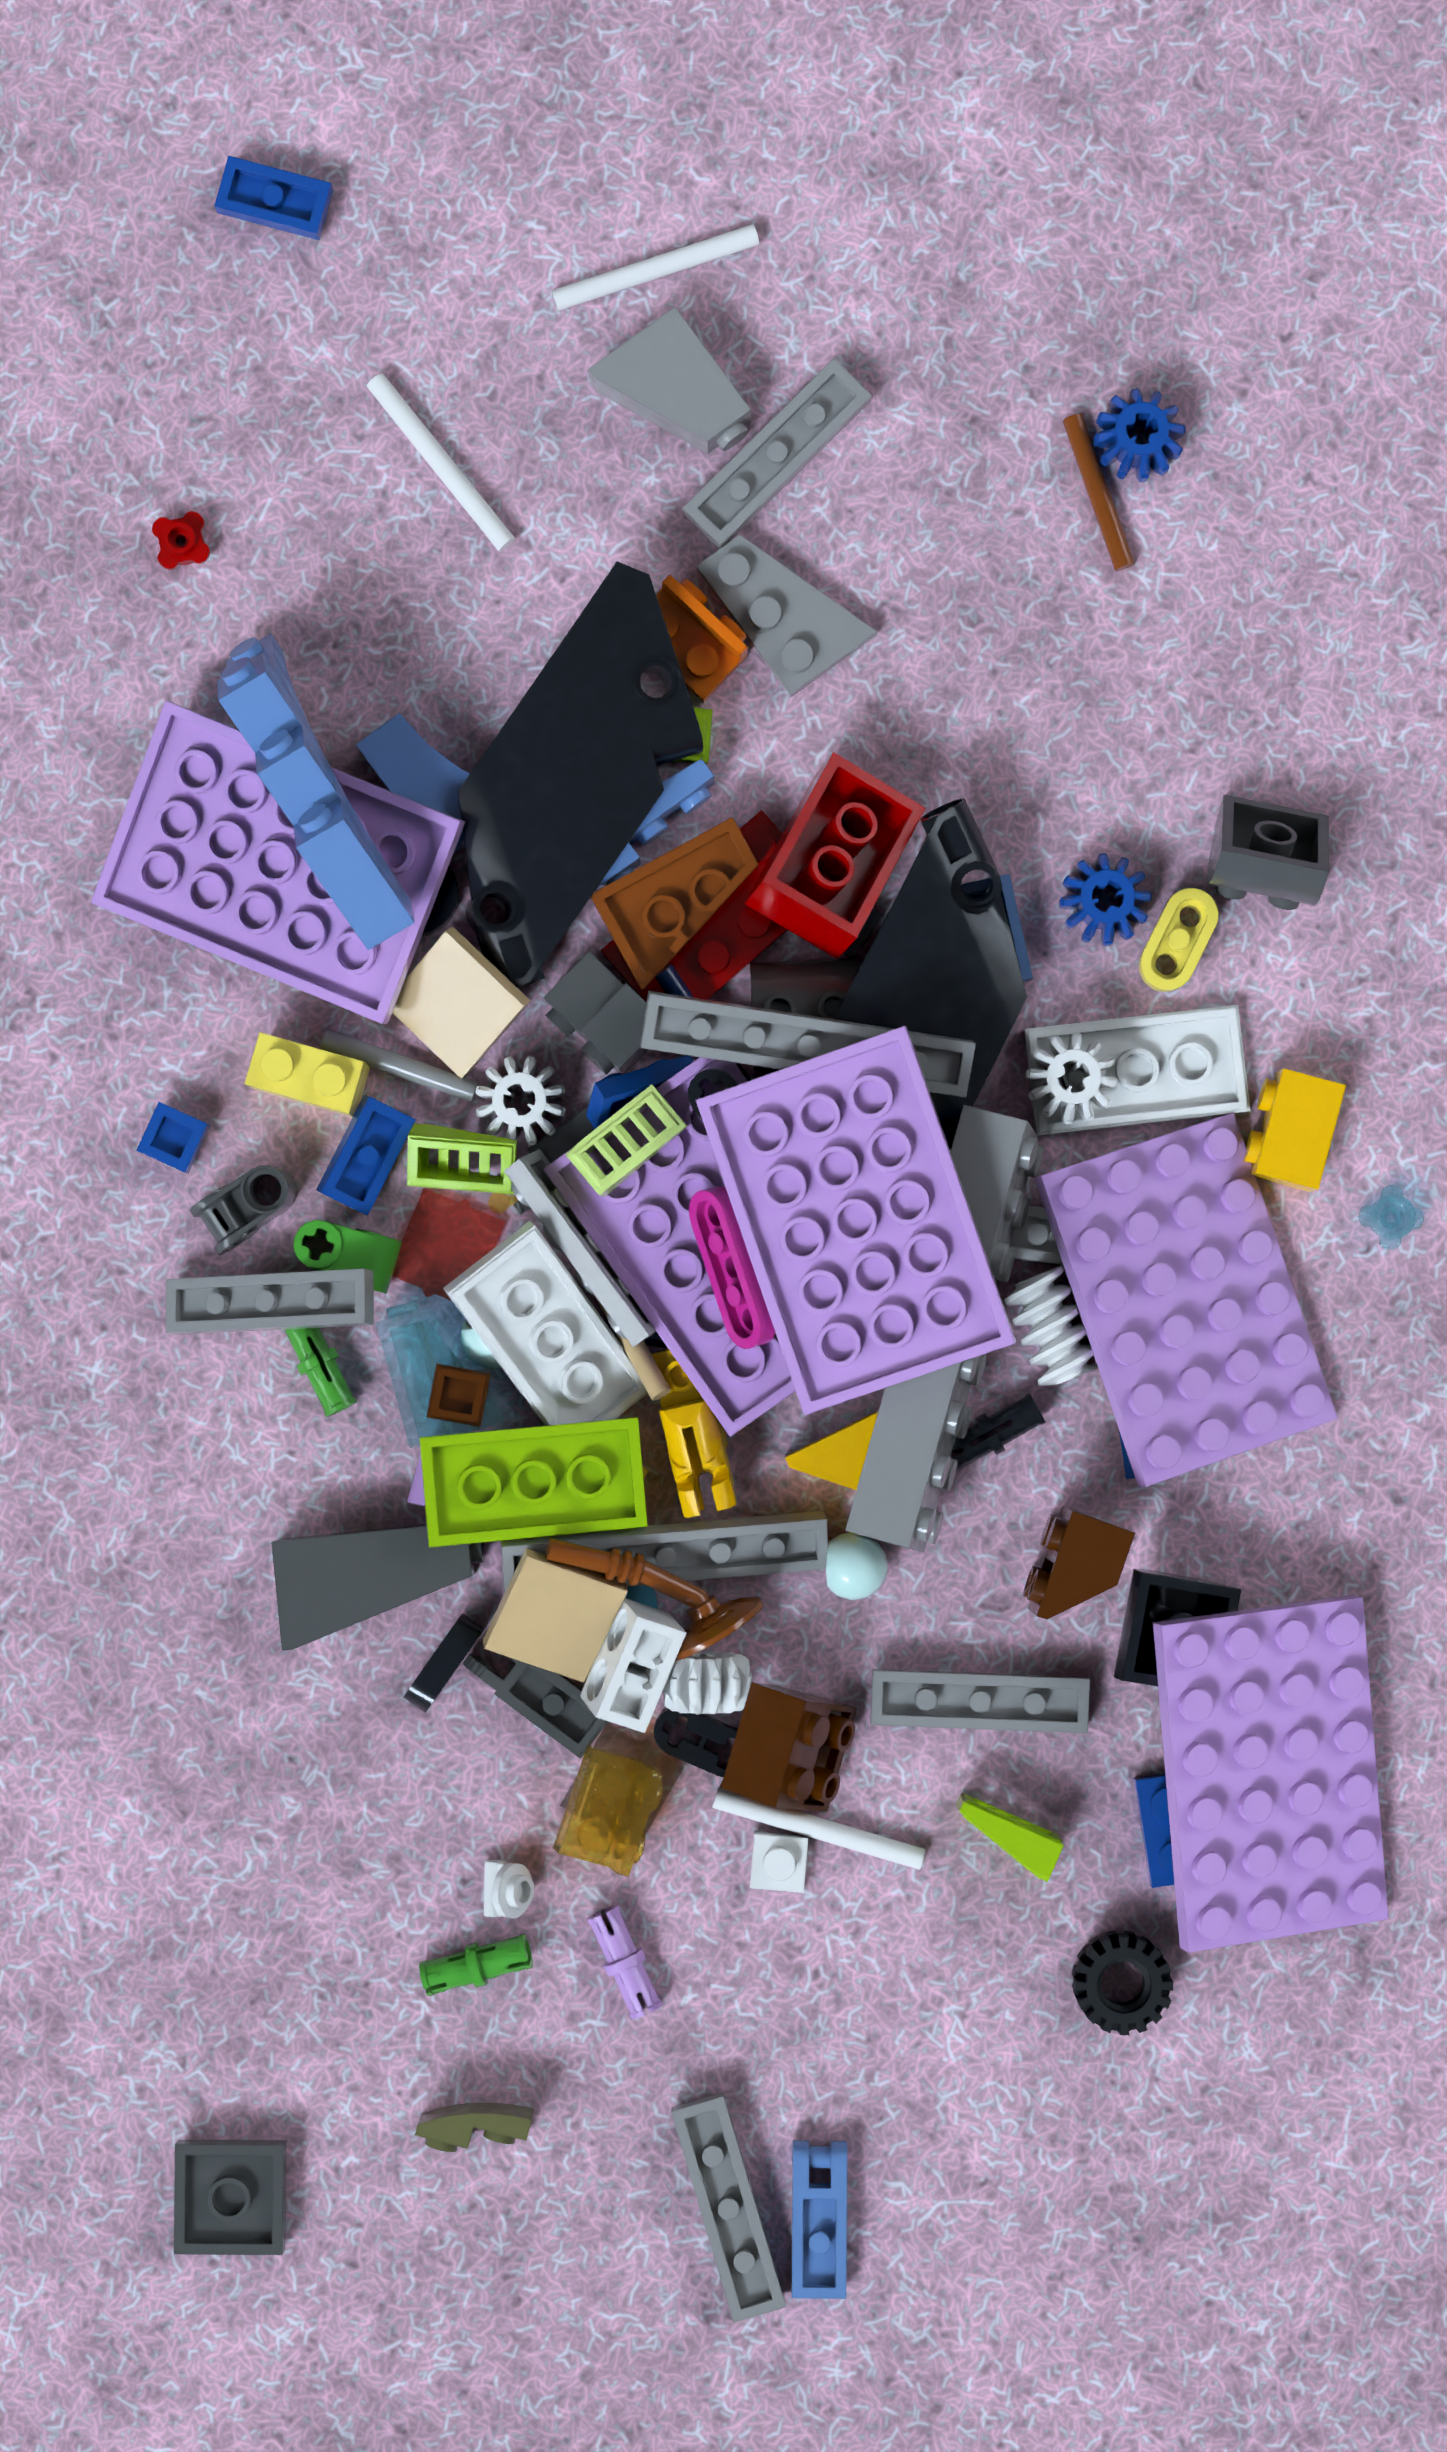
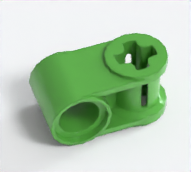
(351, 1251)

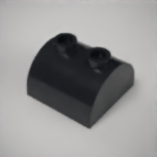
(1159, 1598)

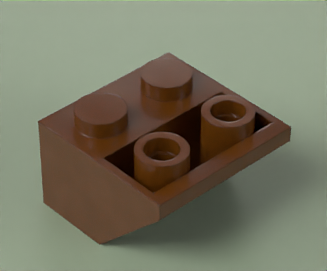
(1080, 1562)
(789, 1748)

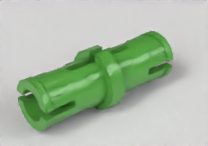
(320, 1366)
(476, 1965)

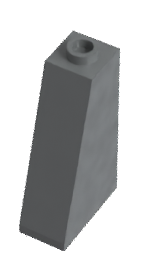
(355, 1575)

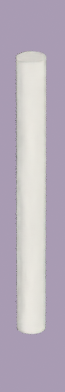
(655, 267)
(440, 462)
(820, 1829)

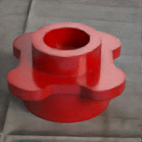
(194, 548)

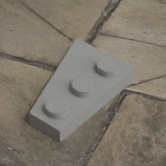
(784, 616)

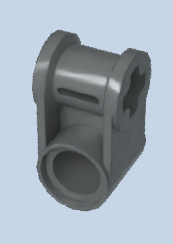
(235, 1209)

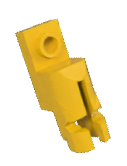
(693, 1440)

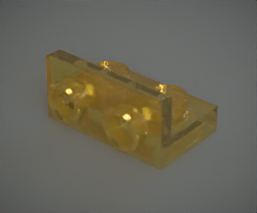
(609, 1810)

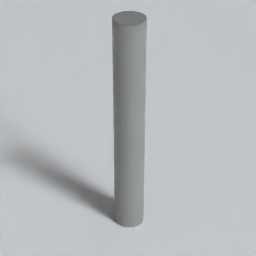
(399, 1065)

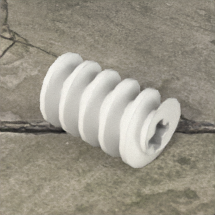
(1051, 1327)

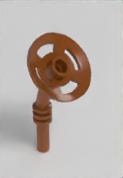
(709, 1618)

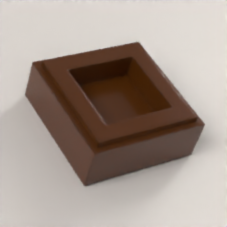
(458, 1395)

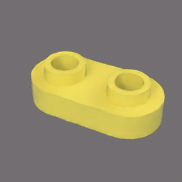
(1178, 941)

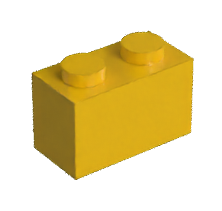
(1294, 1129)

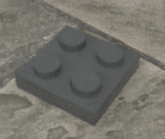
(230, 2197)

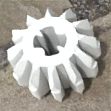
(1055, 1069)
(530, 1086)
(708, 1683)

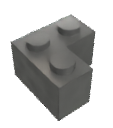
(601, 1012)

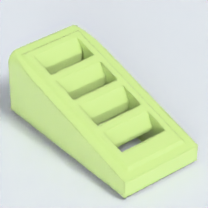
(614, 1125)

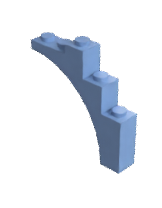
(293, 768)
(427, 777)

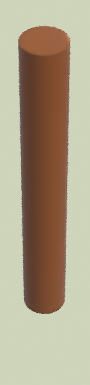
(1098, 492)

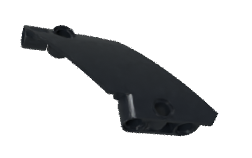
(573, 773)
(944, 956)

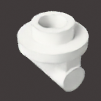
(506, 1889)

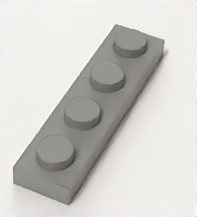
(777, 454)
(568, 1235)
(270, 1301)
(980, 1701)
(728, 2207)

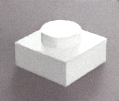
(779, 1862)

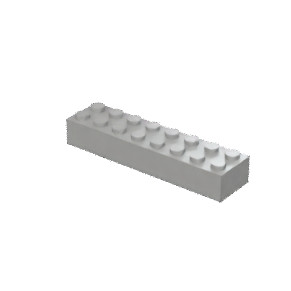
(923, 1416)

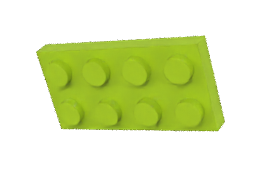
(533, 1481)

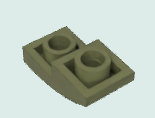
(454, 2124)

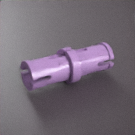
(624, 1962)

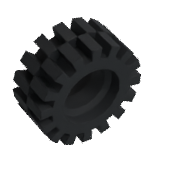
(1136, 2012)

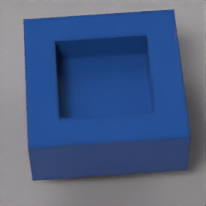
(173, 1137)

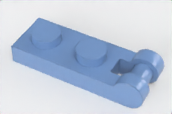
(819, 2222)

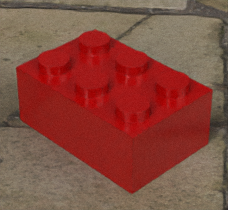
(835, 856)

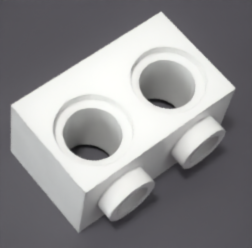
(633, 1665)

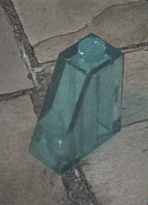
(412, 1346)

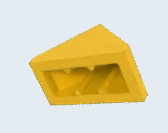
(837, 1455)

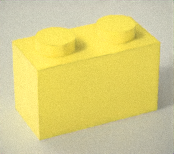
(307, 1074)

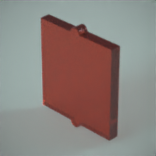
(444, 1242)

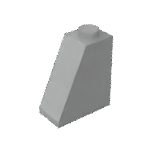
(674, 384)

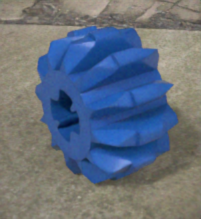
(1119, 424)
(1095, 883)

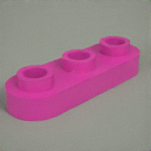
(730, 1268)

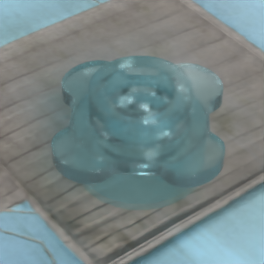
(1406, 1217)

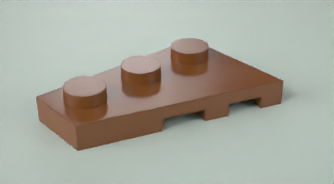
(672, 897)

